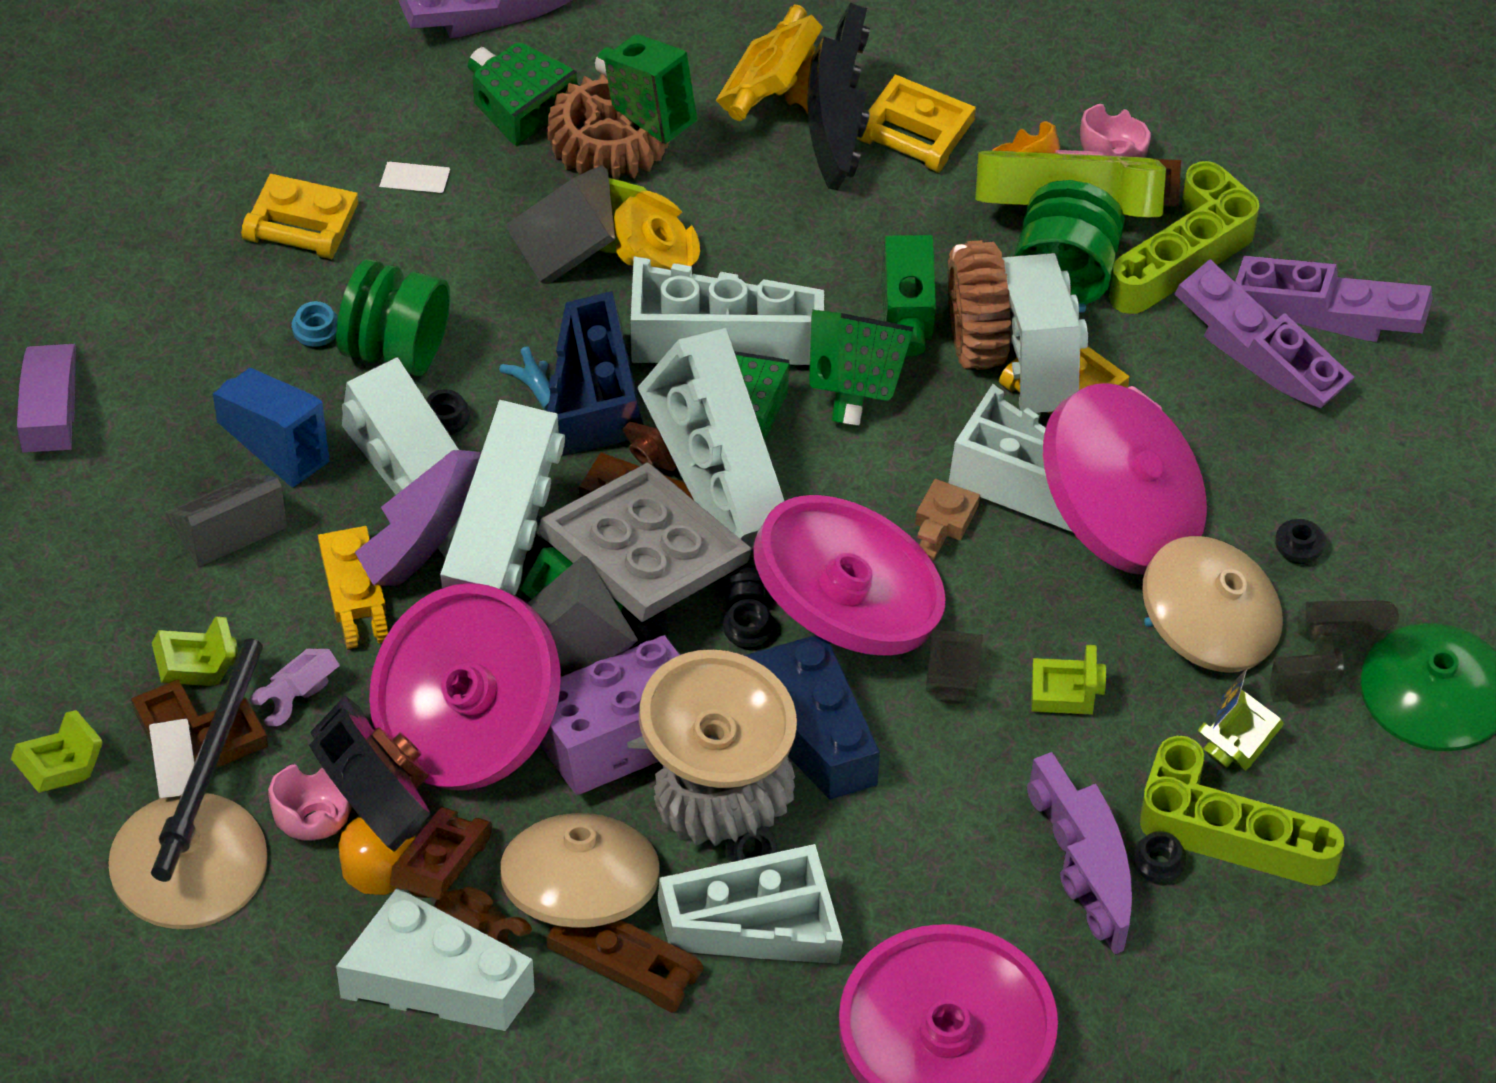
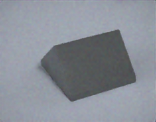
(566, 225)
(229, 517)
(582, 618)

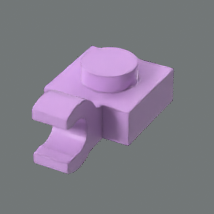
(300, 677)

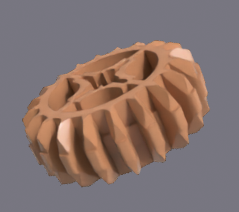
(607, 134)
(979, 304)

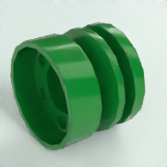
(1080, 228)
(393, 316)

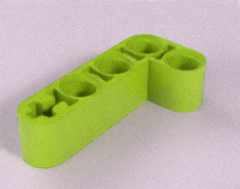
(1016, 176)
(1216, 225)
(1243, 821)

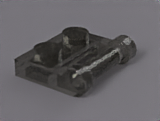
(1336, 618)

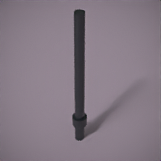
(179, 828)

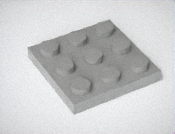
(645, 540)

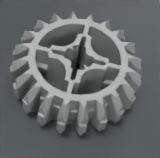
(722, 813)

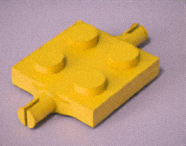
(770, 63)

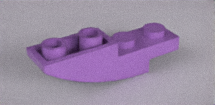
(473, 16)
(1320, 299)
(1265, 345)
(1095, 855)

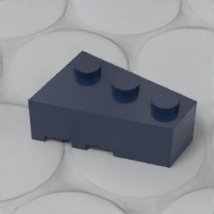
(593, 376)
(831, 733)

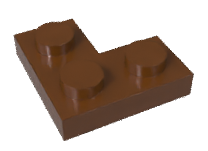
(172, 703)

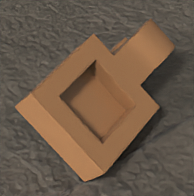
(944, 513)

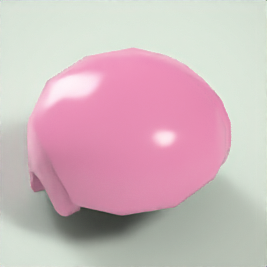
(1103, 132)
(297, 794)

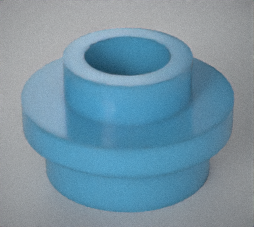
(315, 314)

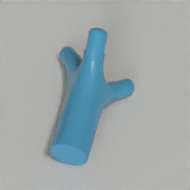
(532, 375)

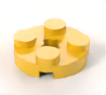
(650, 230)

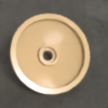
(1212, 604)
(723, 698)
(579, 870)
(210, 878)

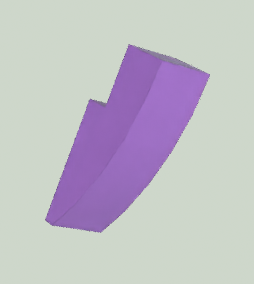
(47, 398)
(419, 519)

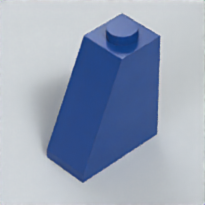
(274, 423)

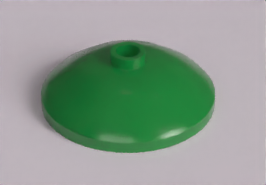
(1430, 704)

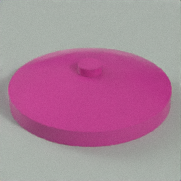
(1122, 475)
(849, 575)
(467, 683)
(947, 1010)

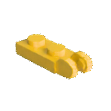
(349, 585)

